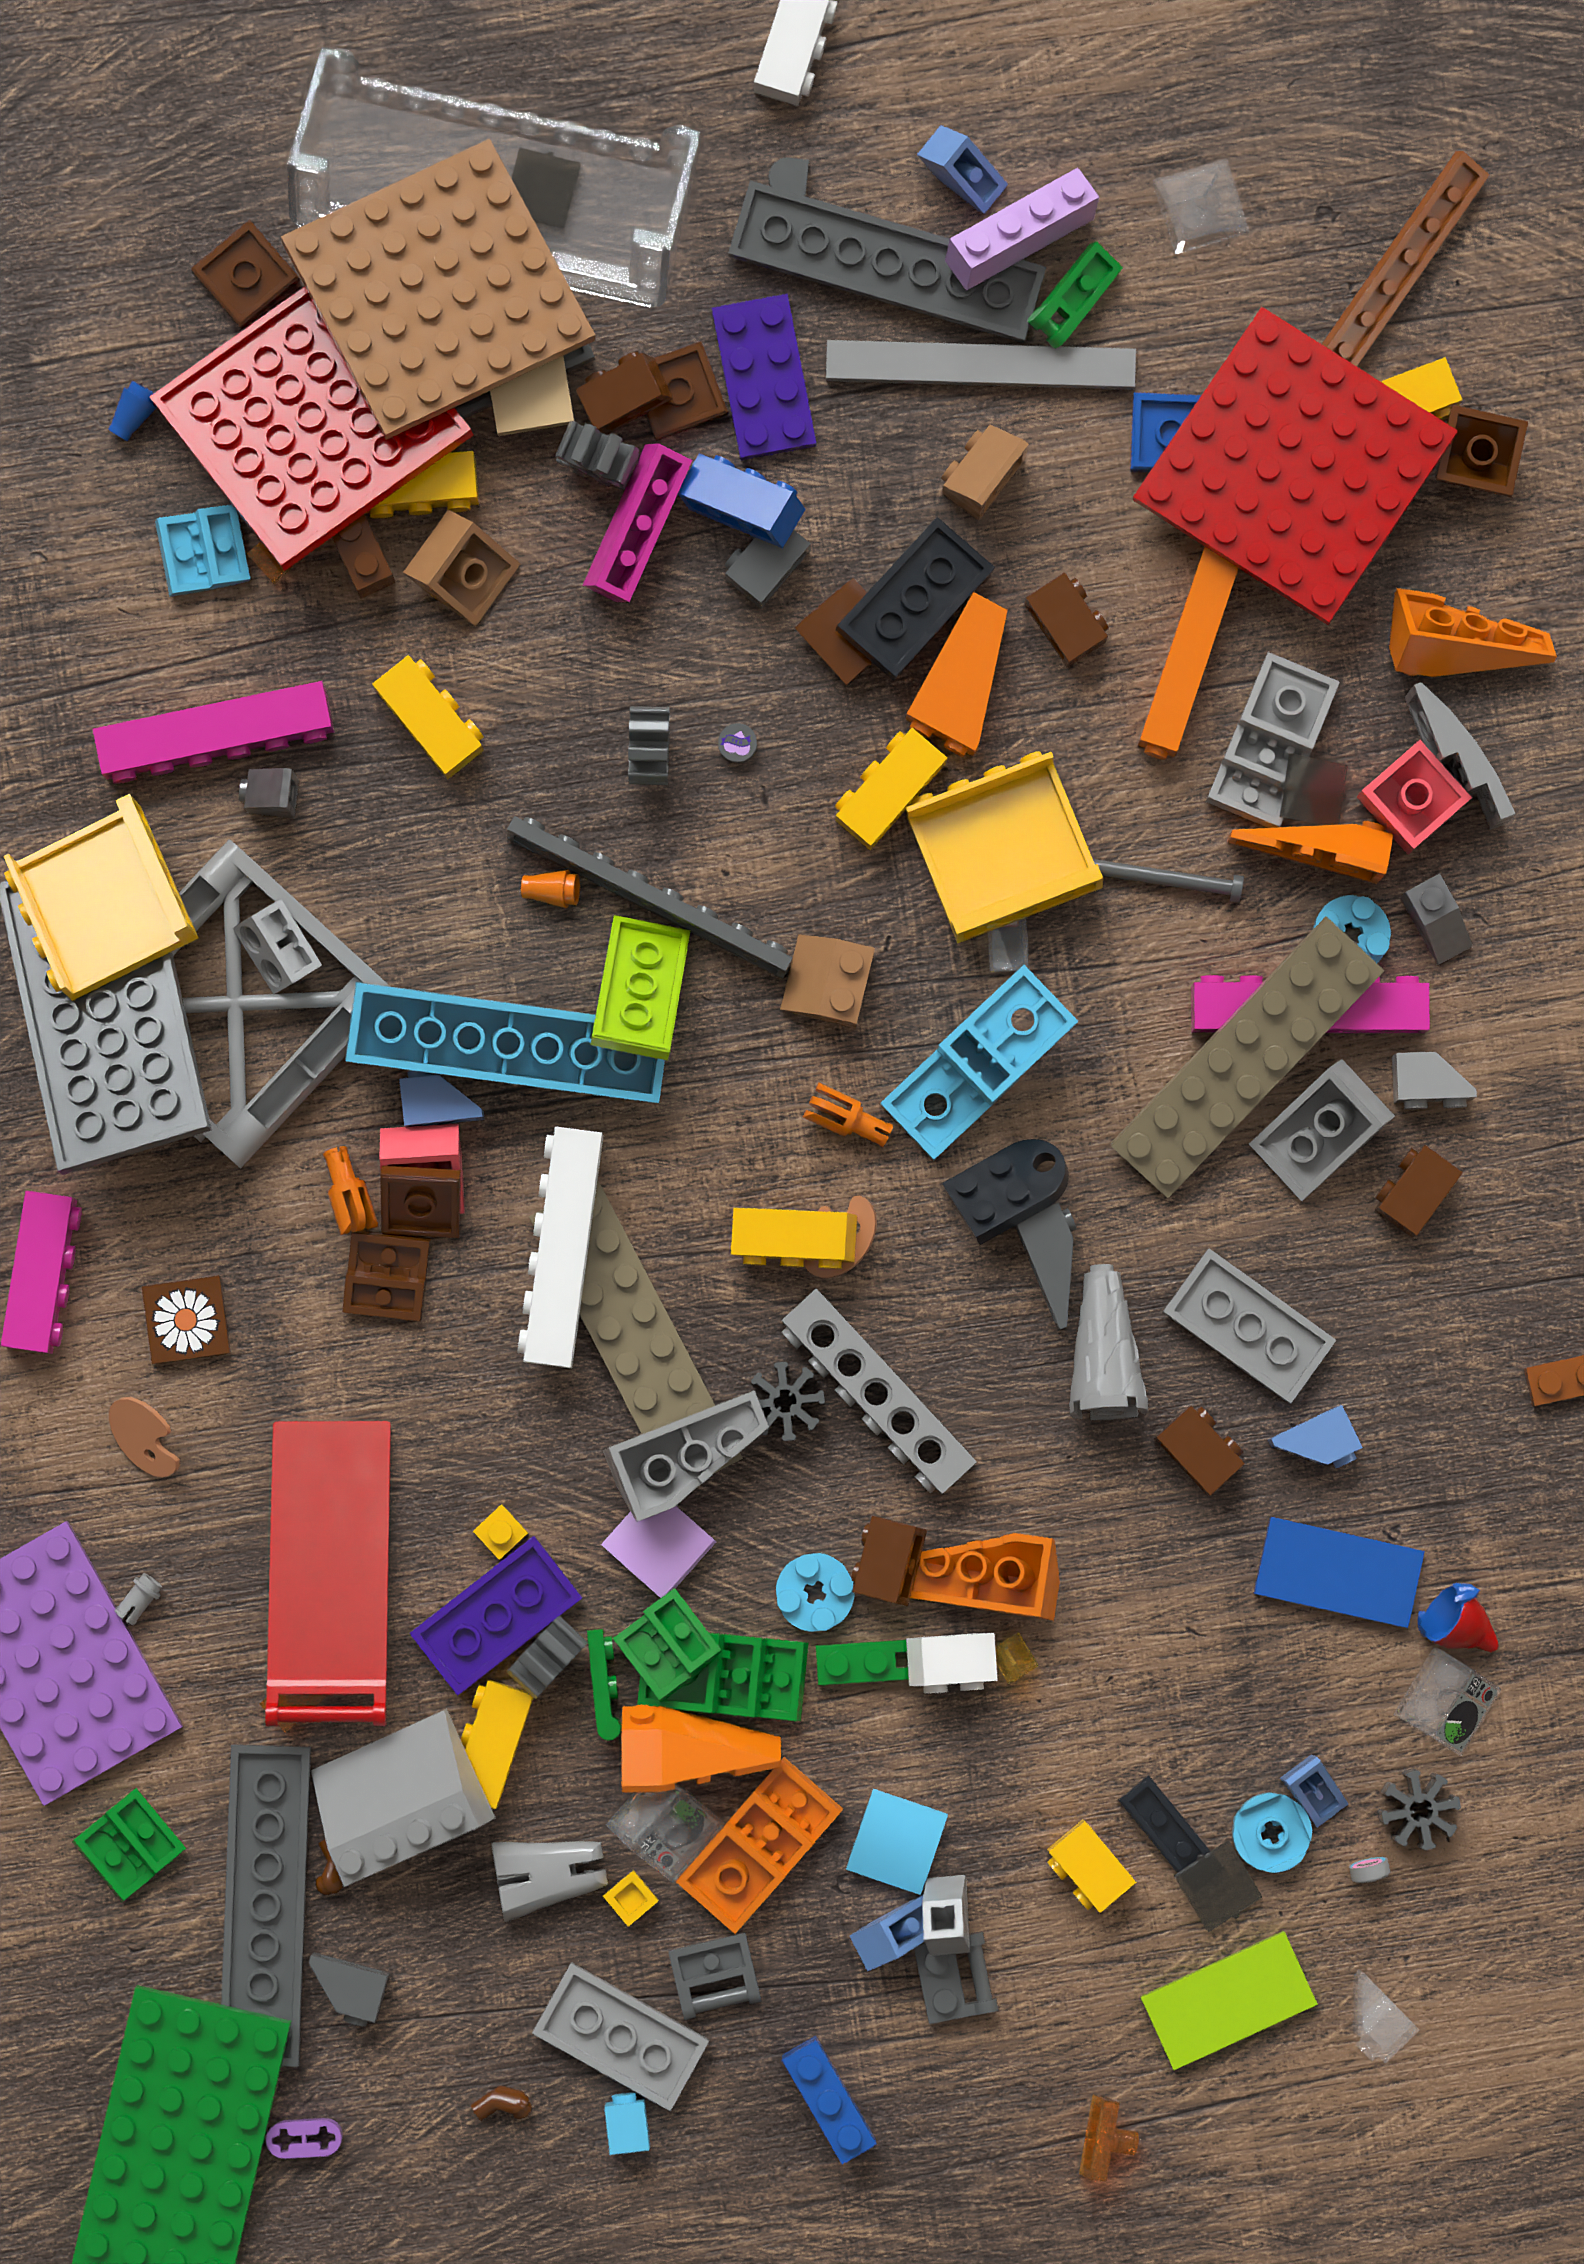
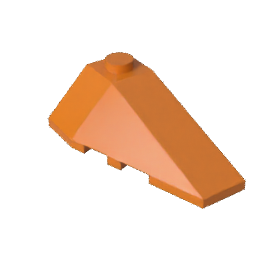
(1443, 640)
(678, 1746)

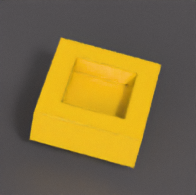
(500, 1532)
(630, 1898)

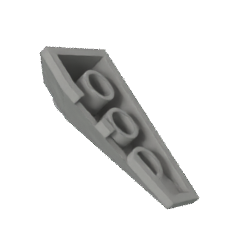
(673, 1460)

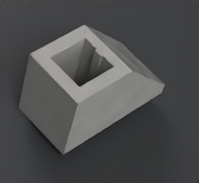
(1428, 1078)
(946, 1915)

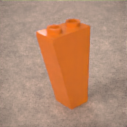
(960, 681)

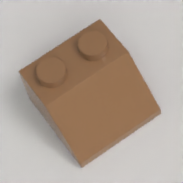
(985, 470)
(462, 567)
(827, 979)

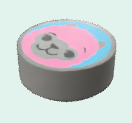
(1369, 1869)

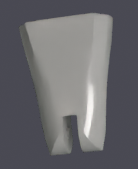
(543, 1874)

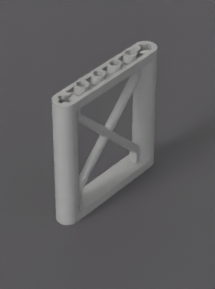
(251, 1125)

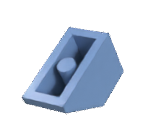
(962, 168)
(434, 1101)
(1321, 1439)
(890, 1934)

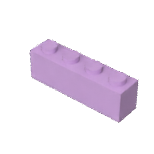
(1021, 229)

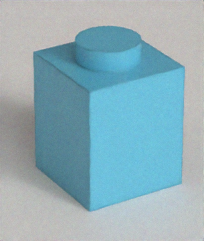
(627, 2124)

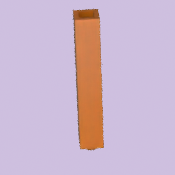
(1188, 656)

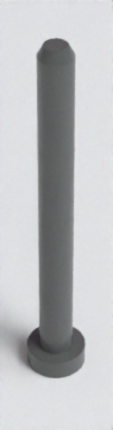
(1173, 878)

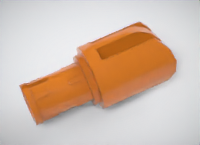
(852, 1118)
(348, 1194)

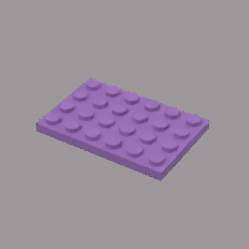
(70, 1669)

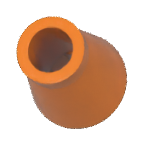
(554, 888)

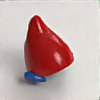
(1458, 1620)

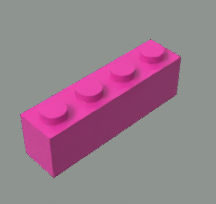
(637, 522)
(40, 1272)

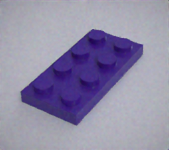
(764, 377)
(496, 1615)

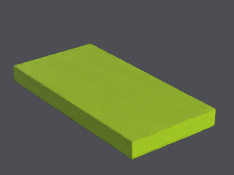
(640, 988)
(1228, 2000)

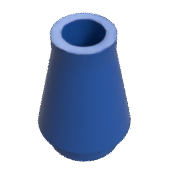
(132, 410)

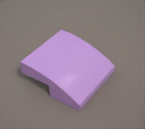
(659, 1548)

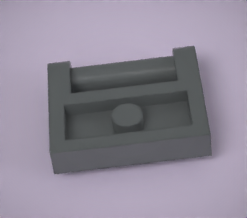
(714, 1962)
(943, 1985)

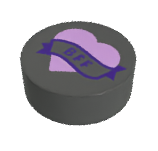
(737, 743)

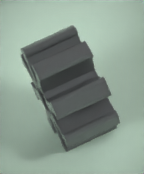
(597, 455)
(649, 745)
(795, 1409)
(547, 1657)
(1416, 1795)

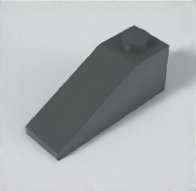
(1049, 1250)

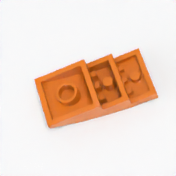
(759, 1845)

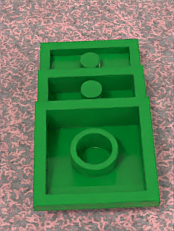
(744, 1680)

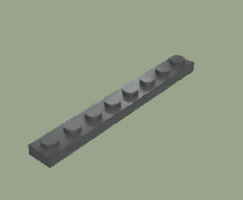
(635, 888)

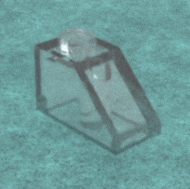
(1378, 2021)

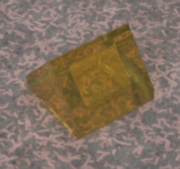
(1014, 1658)

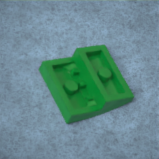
(667, 1645)
(129, 1845)

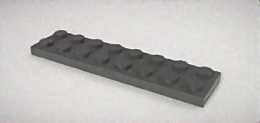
(879, 261)
(267, 1884)

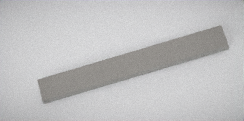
(980, 364)

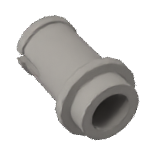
(140, 1597)

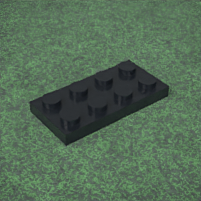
(915, 598)

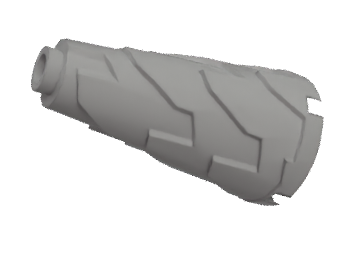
(1106, 1353)

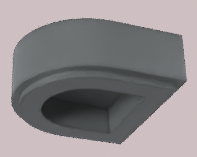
(790, 175)

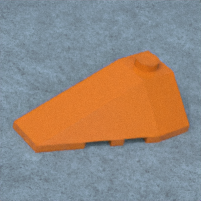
(1342, 849)
(997, 1575)

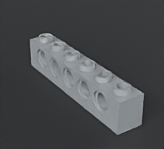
(818, 1311)

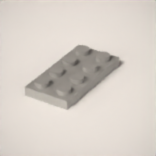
(1249, 1326)
(620, 2036)

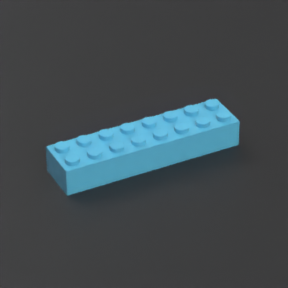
(493, 1043)

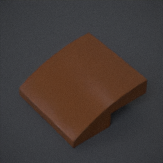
(821, 635)
(386, 1275)

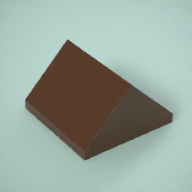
(1483, 452)

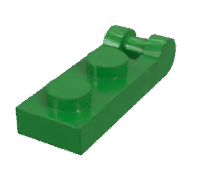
(1075, 294)
(860, 1662)
(603, 1685)

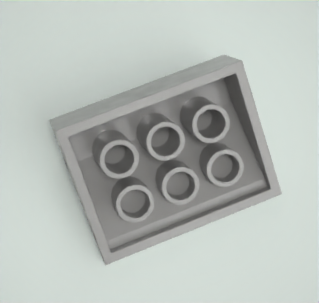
(398, 1797)

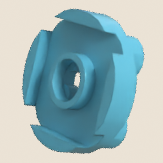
(1361, 914)
(820, 1614)
(1292, 1842)

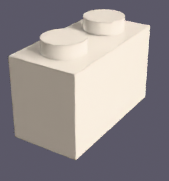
(951, 1660)

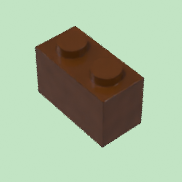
(623, 392)
(363, 557)
(1067, 619)
(1417, 1190)
(1200, 1449)
(888, 1560)

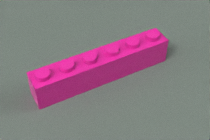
(213, 731)
(1380, 1009)

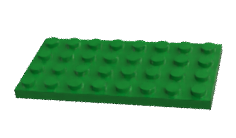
(181, 2133)

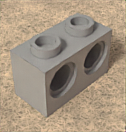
(277, 946)

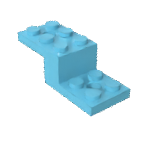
(979, 1062)

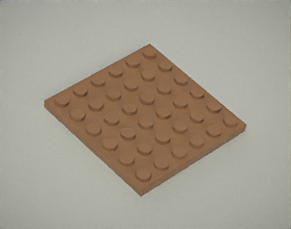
(438, 288)

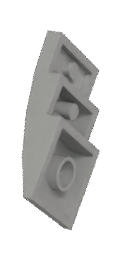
(1277, 721)
(1457, 748)

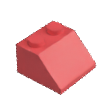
(1414, 797)
(423, 1148)

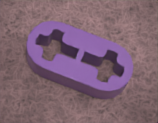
(304, 2148)

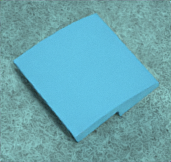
(202, 550)
(896, 1841)

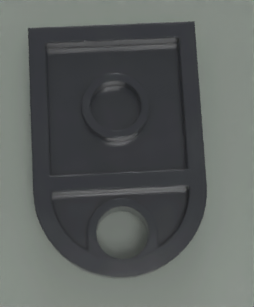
(1008, 1187)

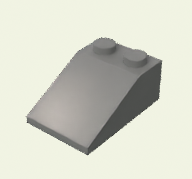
(1321, 1129)

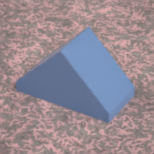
(1314, 1790)

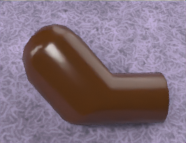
(330, 1880)
(503, 2099)

